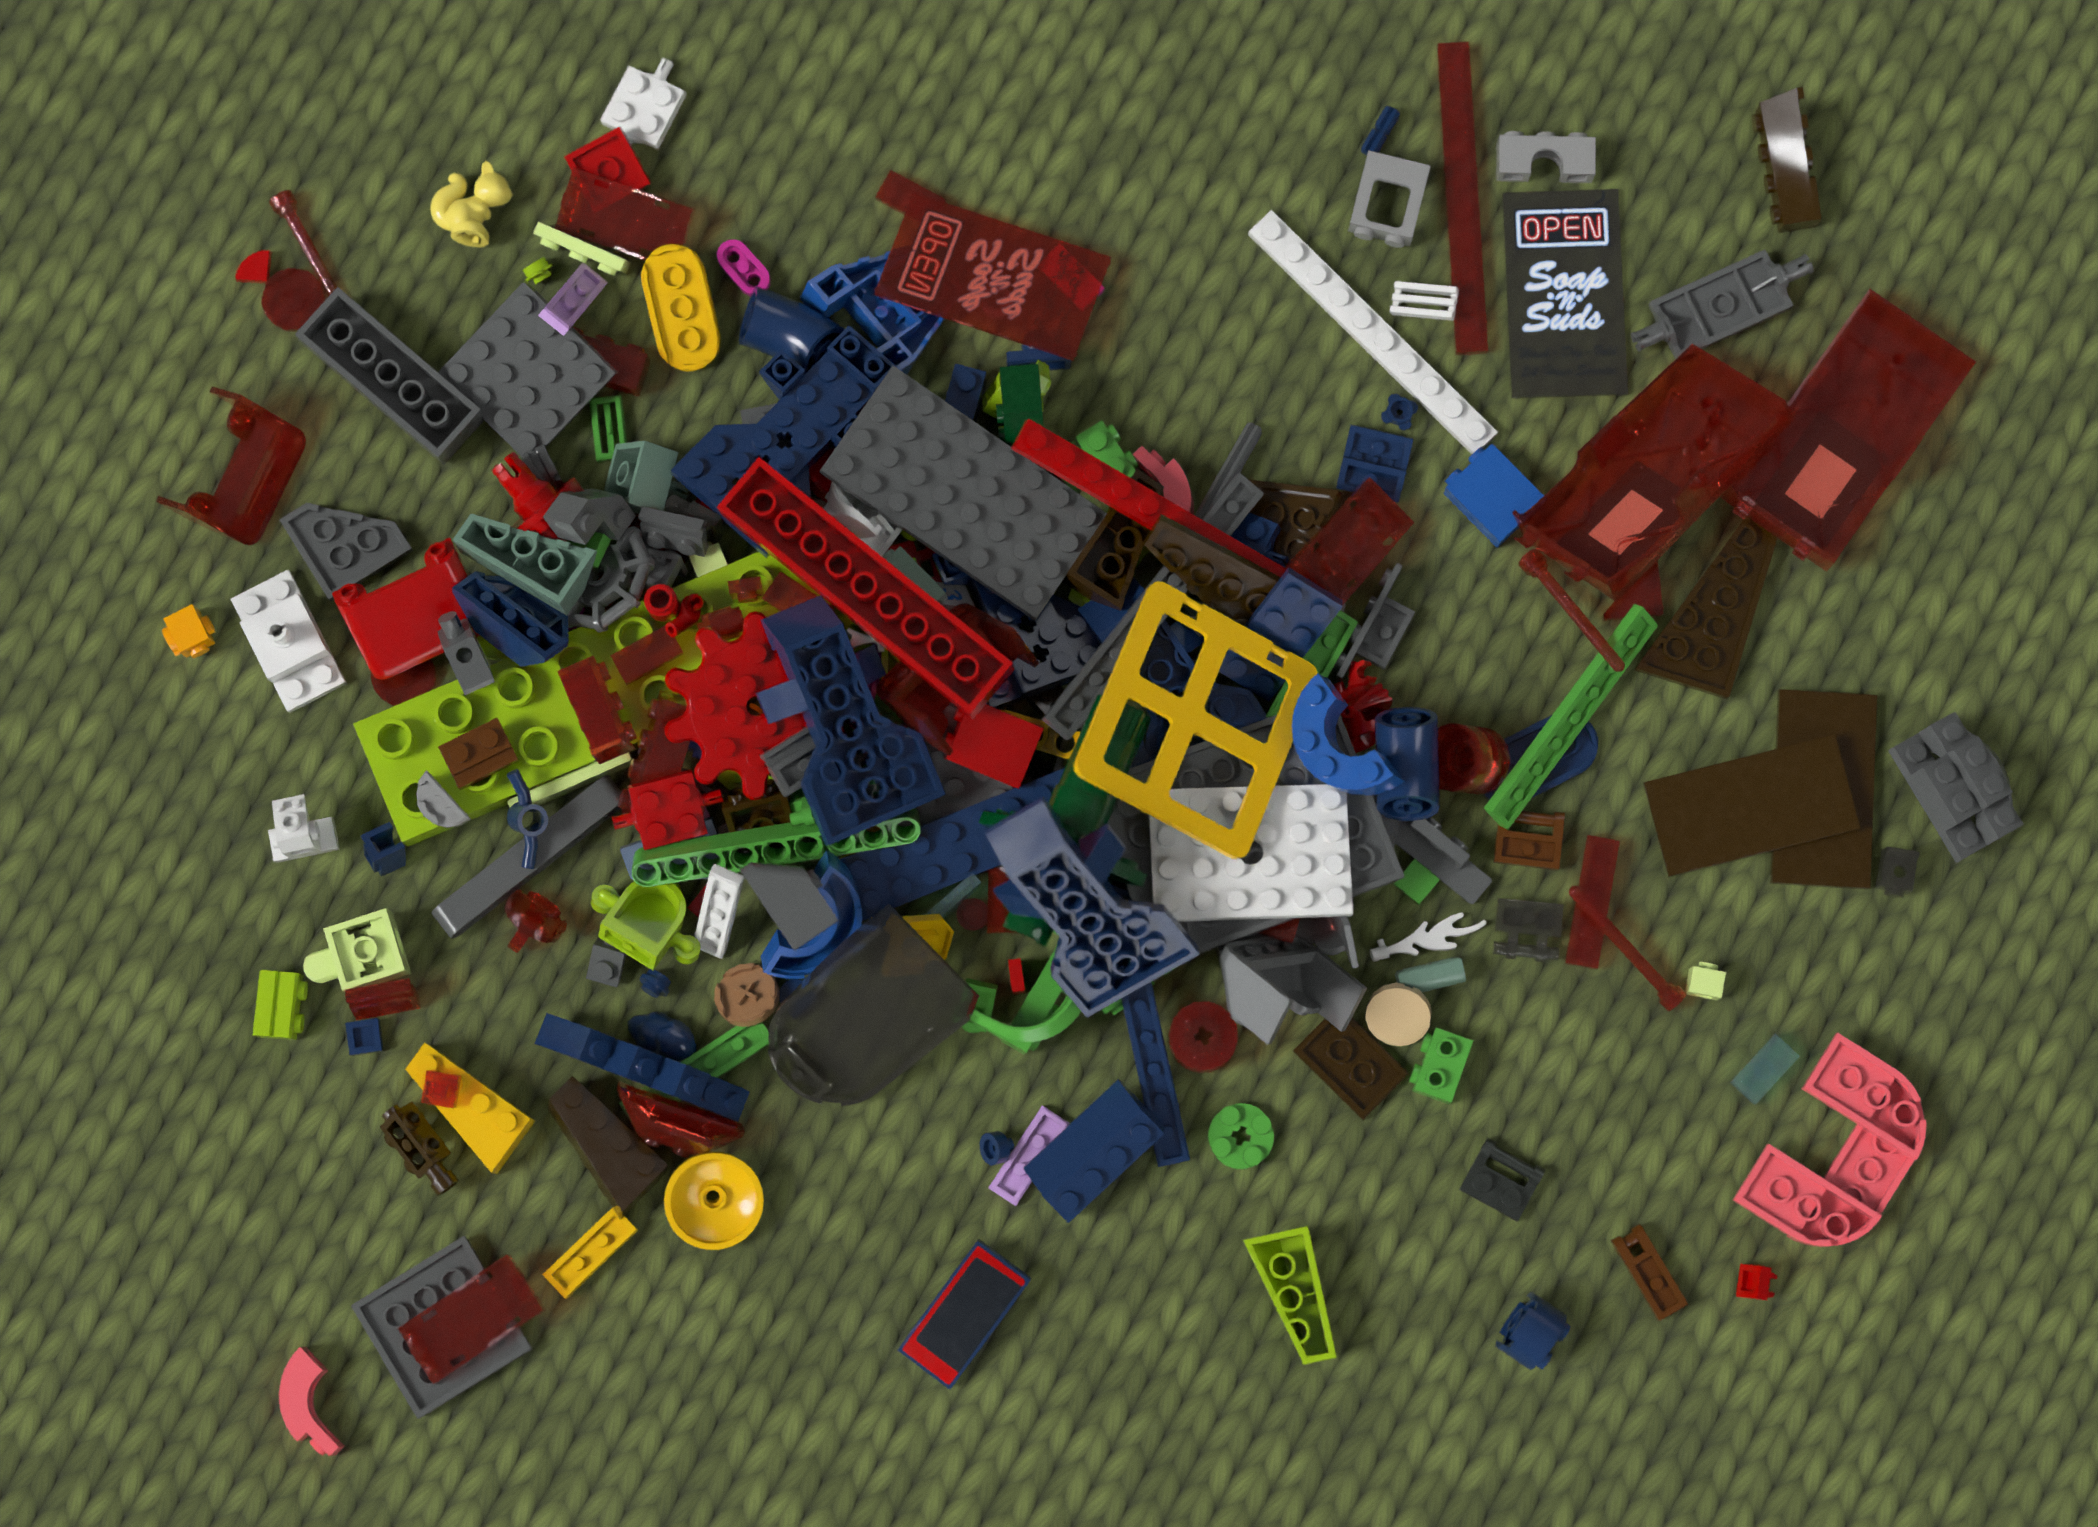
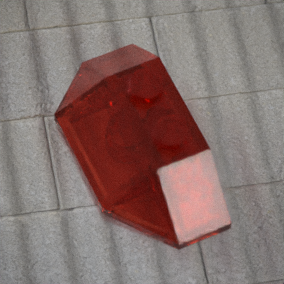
(676, 1124)

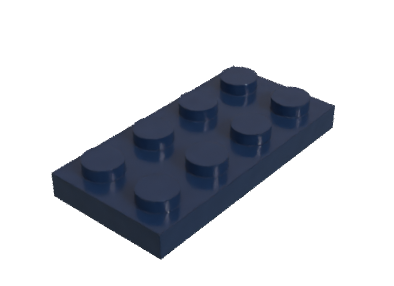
(1292, 619)

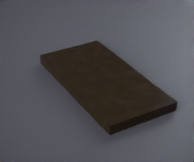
(1751, 806)
(1845, 858)

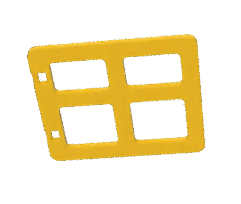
(1189, 718)

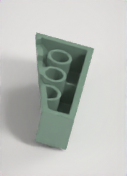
(539, 565)

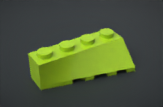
(1293, 1283)

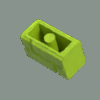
(279, 1005)

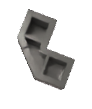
(581, 514)

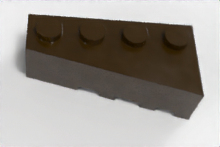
(606, 1146)

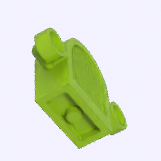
(645, 922)

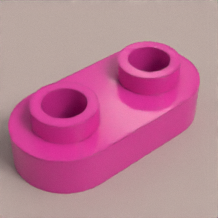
(745, 268)

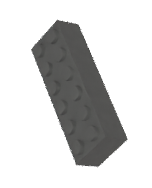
(390, 376)

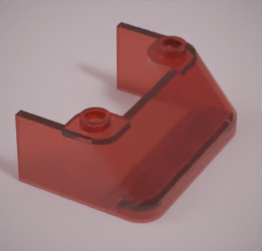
(254, 476)
(920, 703)

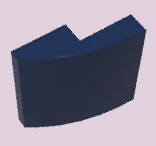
(1376, 456)

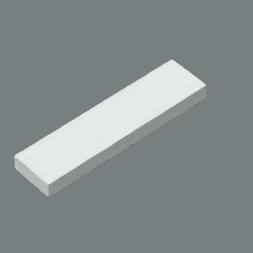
(718, 910)

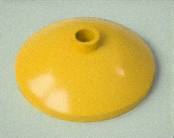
(713, 1222)

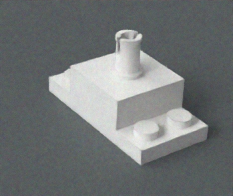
(288, 641)

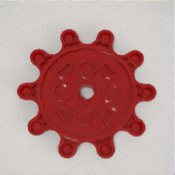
(717, 704)

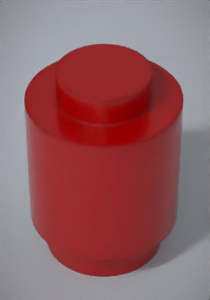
(661, 602)

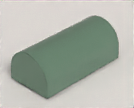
(1433, 974)

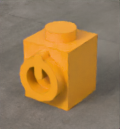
(188, 632)

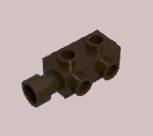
(418, 1143)

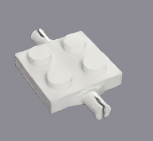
(644, 105)

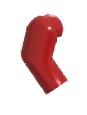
(687, 616)

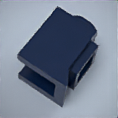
(381, 850)

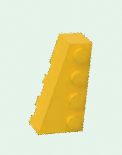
(481, 1115)

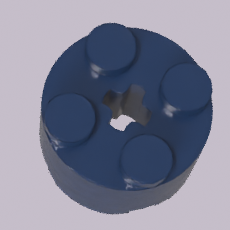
(1532, 1332)

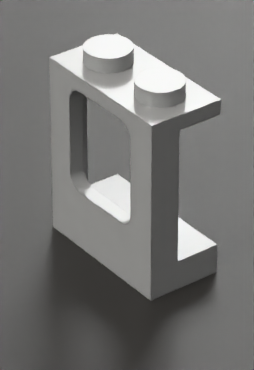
(1395, 171)

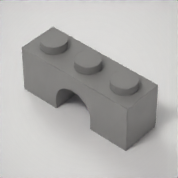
(1571, 153)

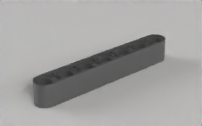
(506, 875)

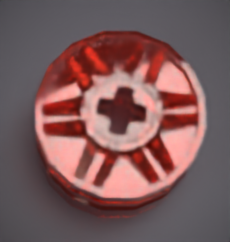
(1471, 759)
(1193, 1054)

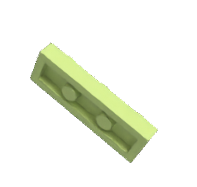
(581, 250)

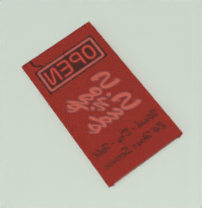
(993, 276)

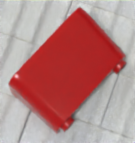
(399, 621)

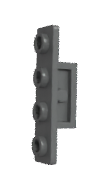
(1381, 630)
(1442, 857)

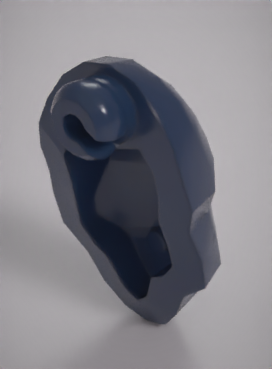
(662, 1035)

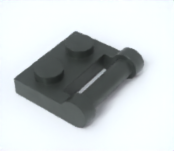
(1497, 1189)

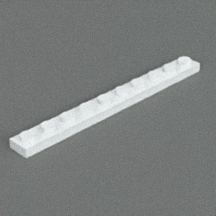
(1372, 332)

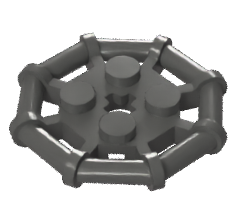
(614, 583)

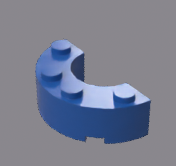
(1319, 751)
(843, 898)

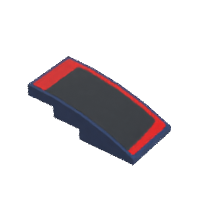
(964, 1314)

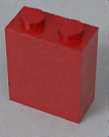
(993, 744)

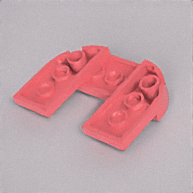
(1867, 1167)

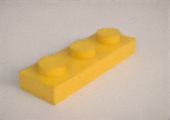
(589, 1253)

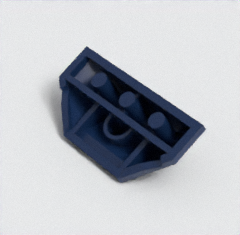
(512, 618)

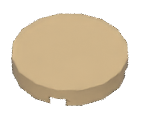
(1398, 1014)

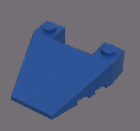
(895, 328)

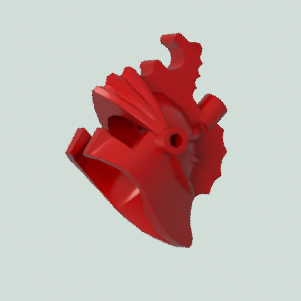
(1364, 703)

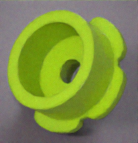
(538, 271)

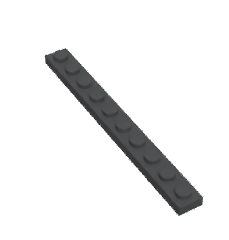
(1079, 696)

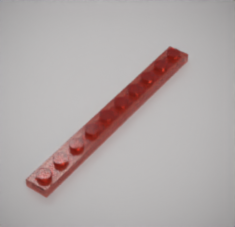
(1462, 197)

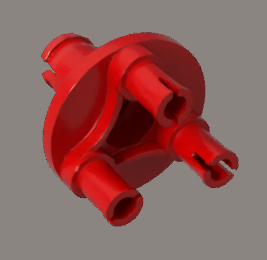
(531, 495)

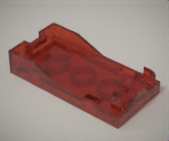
(621, 215)
(1352, 541)
(471, 1319)

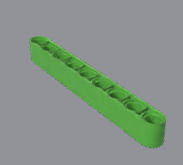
(758, 841)

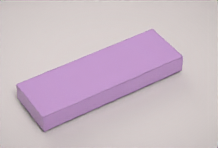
(573, 299)
(1012, 1179)

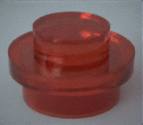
(972, 914)

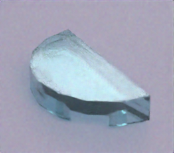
(956, 896)

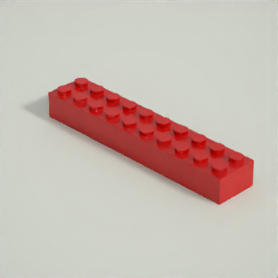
(866, 588)

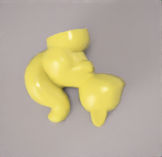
(466, 215)

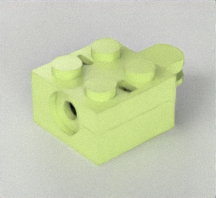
(360, 955)

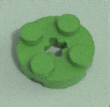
(1256, 1126)

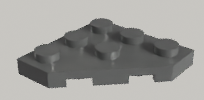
(343, 544)

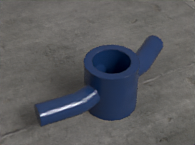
(515, 816)

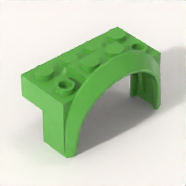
(1036, 1018)

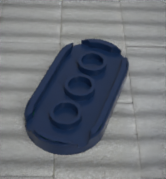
(1573, 762)

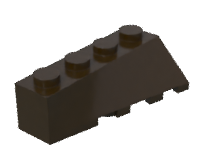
(1787, 162)
(1111, 555)

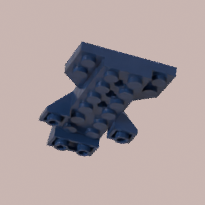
(810, 413)
(1056, 634)
(1170, 668)
(831, 687)
(1103, 941)

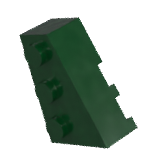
(1019, 400)

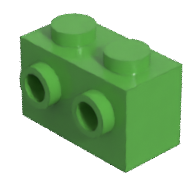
(1441, 1065)

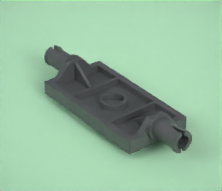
(1722, 303)

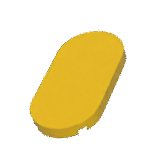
(681, 307)

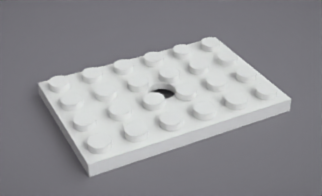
(1301, 867)

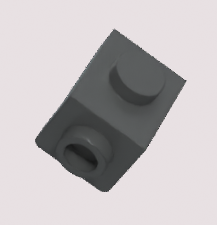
(606, 963)

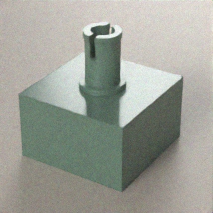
(643, 475)

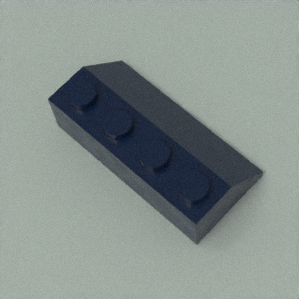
(1094, 1150)

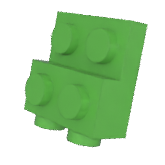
(1102, 444)

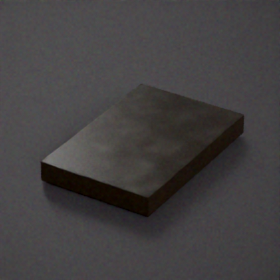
(1351, 1065)

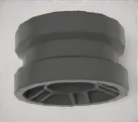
(542, 466)

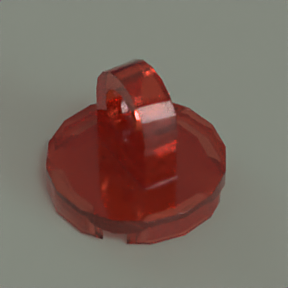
(534, 918)

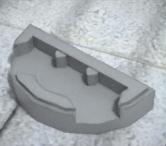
(438, 804)

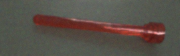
(285, 205)
(1535, 564)
(1669, 994)

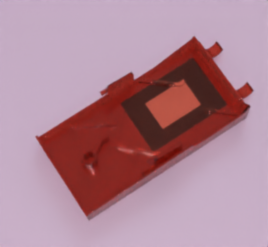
(1849, 430)
(1653, 471)

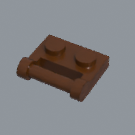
(1530, 848)

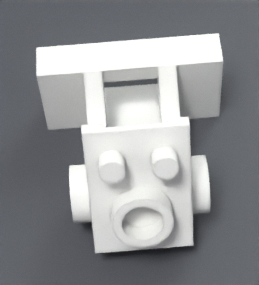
(297, 835)

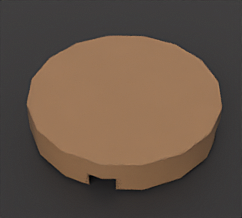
(746, 995)

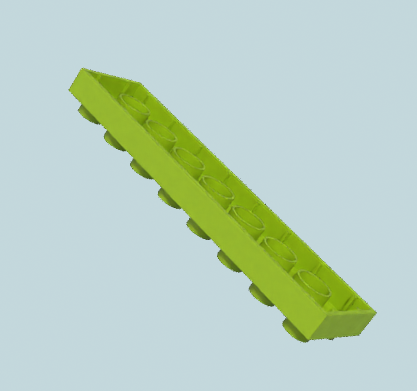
(535, 708)

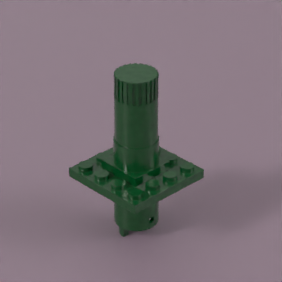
(1086, 807)

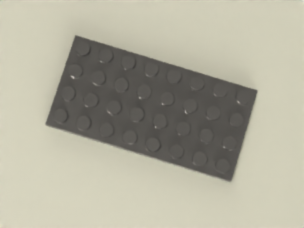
(963, 493)

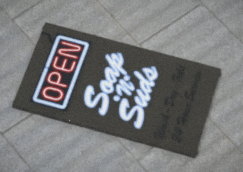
(1564, 293)

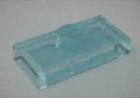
(1764, 1069)

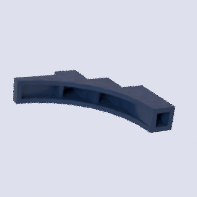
(642, 1066)

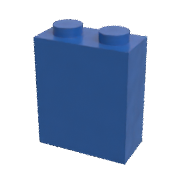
(1491, 492)

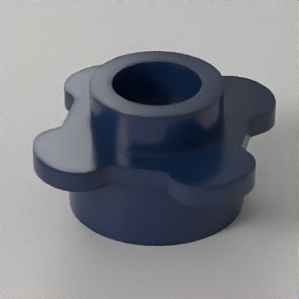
(1407, 407)

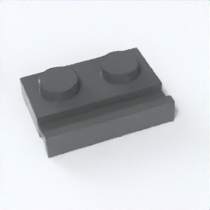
(673, 532)
(790, 760)

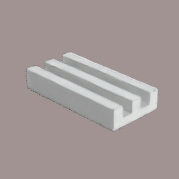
(1399, 297)

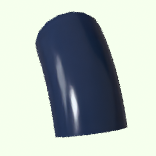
(783, 323)
(1411, 744)

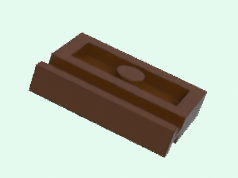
(478, 753)

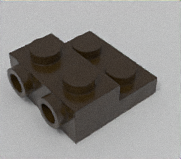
(749, 814)

